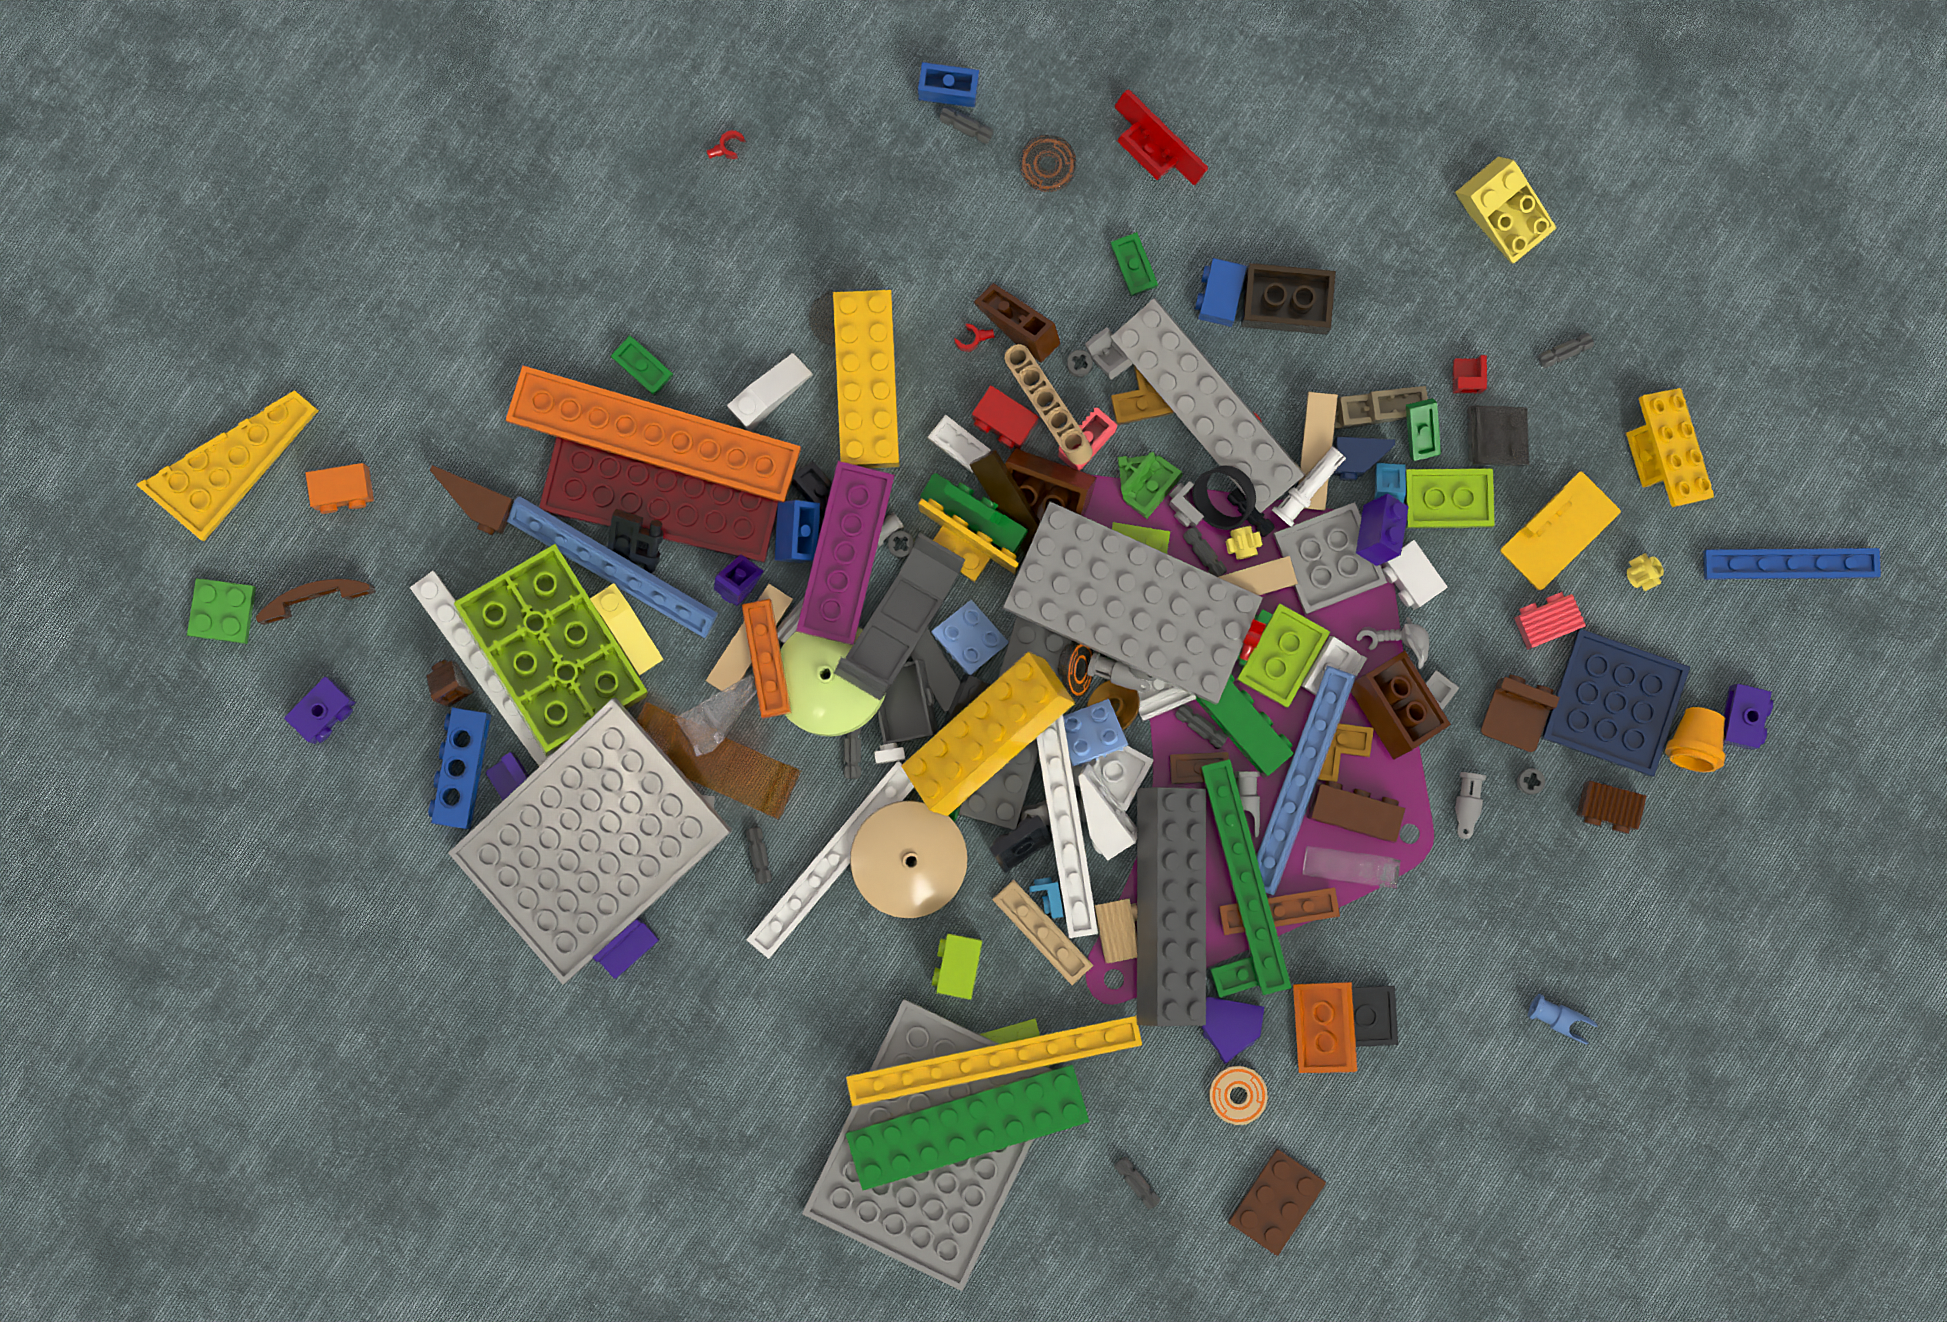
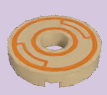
(1255, 1098)

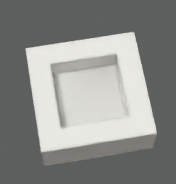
(889, 753)

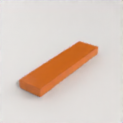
(766, 658)

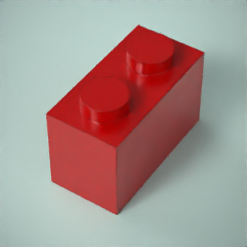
(1004, 418)

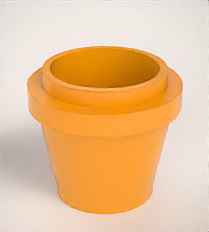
(1698, 741)

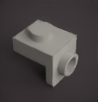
(1107, 354)
(1185, 512)

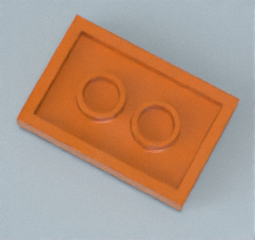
(1325, 1027)

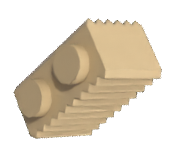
(1117, 929)

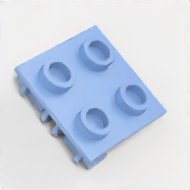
(969, 637)
(1093, 733)

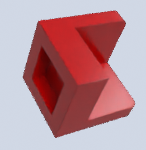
(1470, 375)

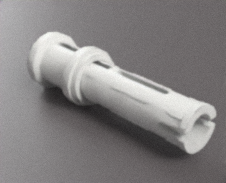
(1301, 495)

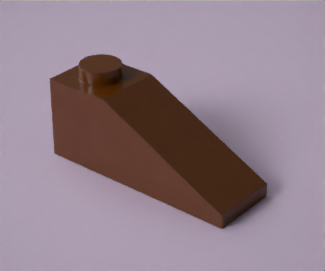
(1019, 321)
(481, 504)
(448, 683)

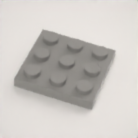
(1327, 559)

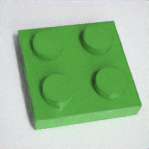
(221, 611)

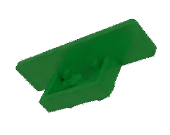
(979, 514)

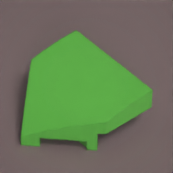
(1146, 481)

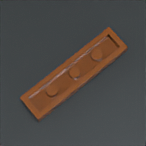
(1287, 909)

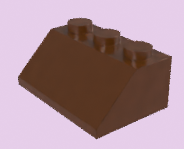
(1049, 481)
(1399, 705)

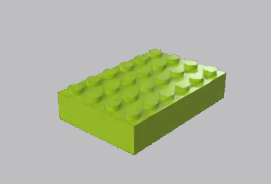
(548, 647)

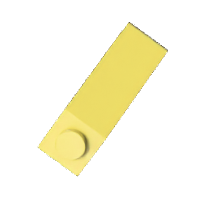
(626, 629)

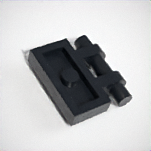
(625, 537)

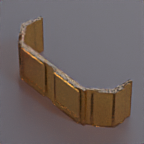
(727, 769)

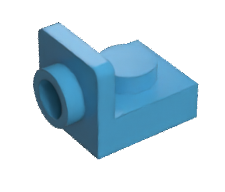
(1390, 480)
(1052, 901)

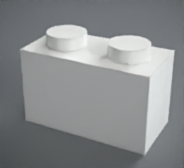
(1413, 576)

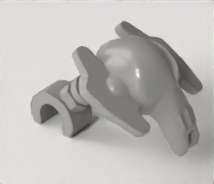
(1412, 635)

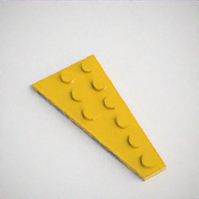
(220, 472)

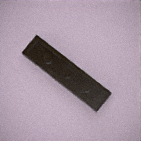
(1006, 493)

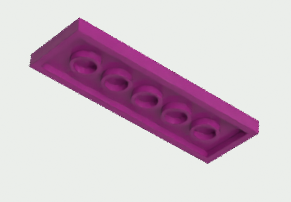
(845, 553)

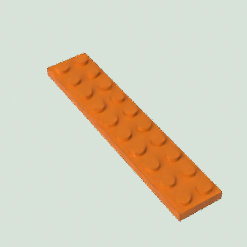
(653, 434)

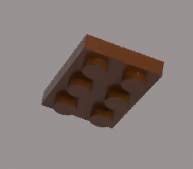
(1277, 1202)

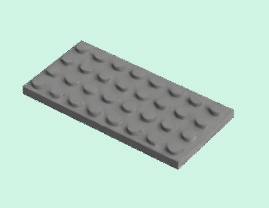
(1132, 603)

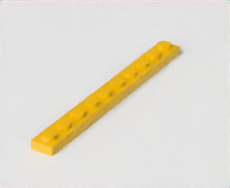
(993, 1061)

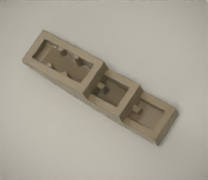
(1376, 407)

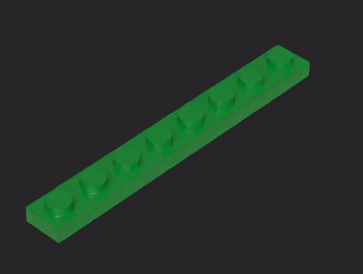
(1246, 877)

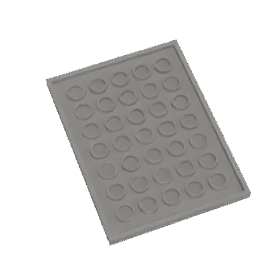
(590, 841)
(937, 1216)

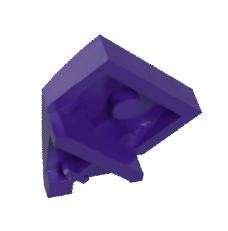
(1232, 1026)

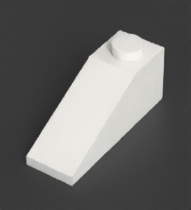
(768, 392)
(1106, 820)

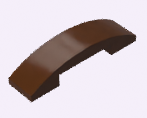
(279, 607)

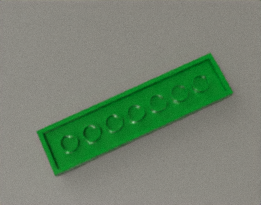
(967, 1127)

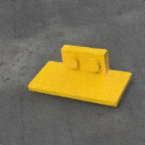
(1669, 449)
(1560, 531)
(973, 547)

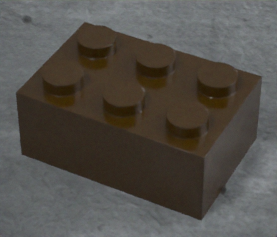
(1288, 298)

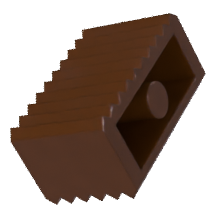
(1611, 806)

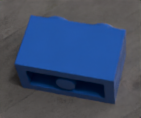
(948, 84)
(1221, 292)
(797, 531)

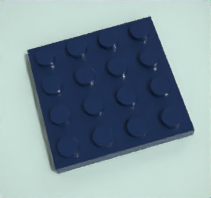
(1616, 702)

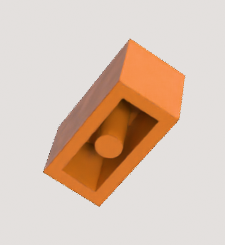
(339, 487)

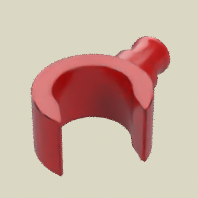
(720, 149)
(980, 335)
(1252, 638)

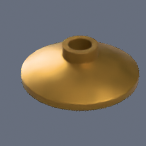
(1119, 697)

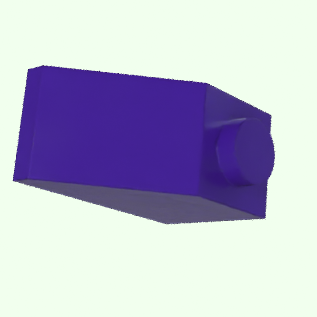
(737, 580)

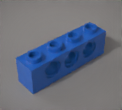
(467, 784)

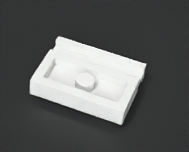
(1336, 655)
(1161, 699)

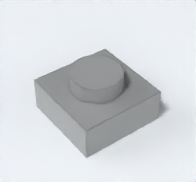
(1441, 688)

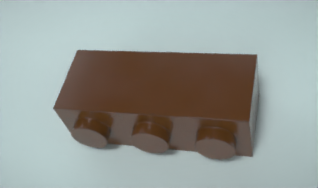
(1357, 811)

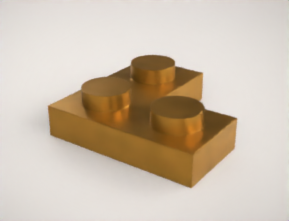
(1139, 404)
(1349, 741)

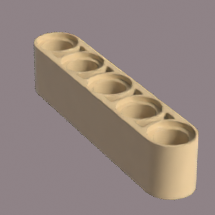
(1053, 414)

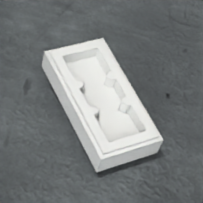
(957, 442)

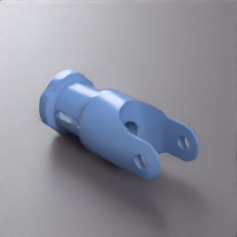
(1558, 1017)

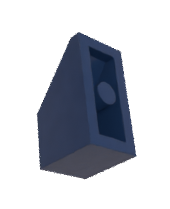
(1360, 455)

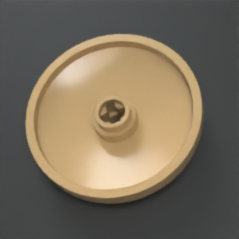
(881, 854)

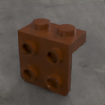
(1518, 713)

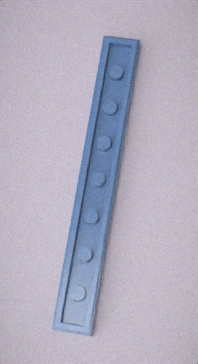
(612, 567)
(1303, 775)

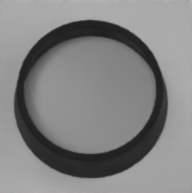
(1206, 508)

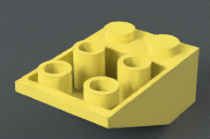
(1506, 208)

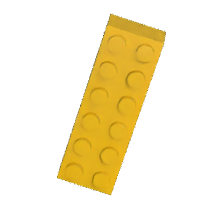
(866, 378)
(987, 734)

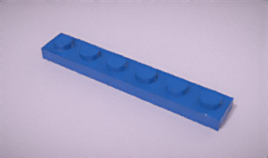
(1791, 563)

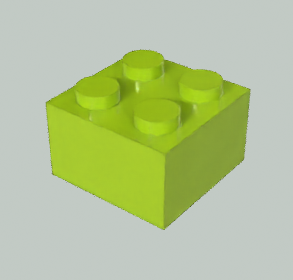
(958, 966)

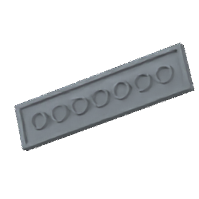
(1206, 402)

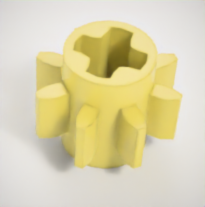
(1244, 543)
(1645, 572)

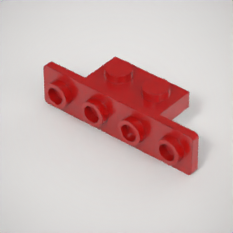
(1155, 143)

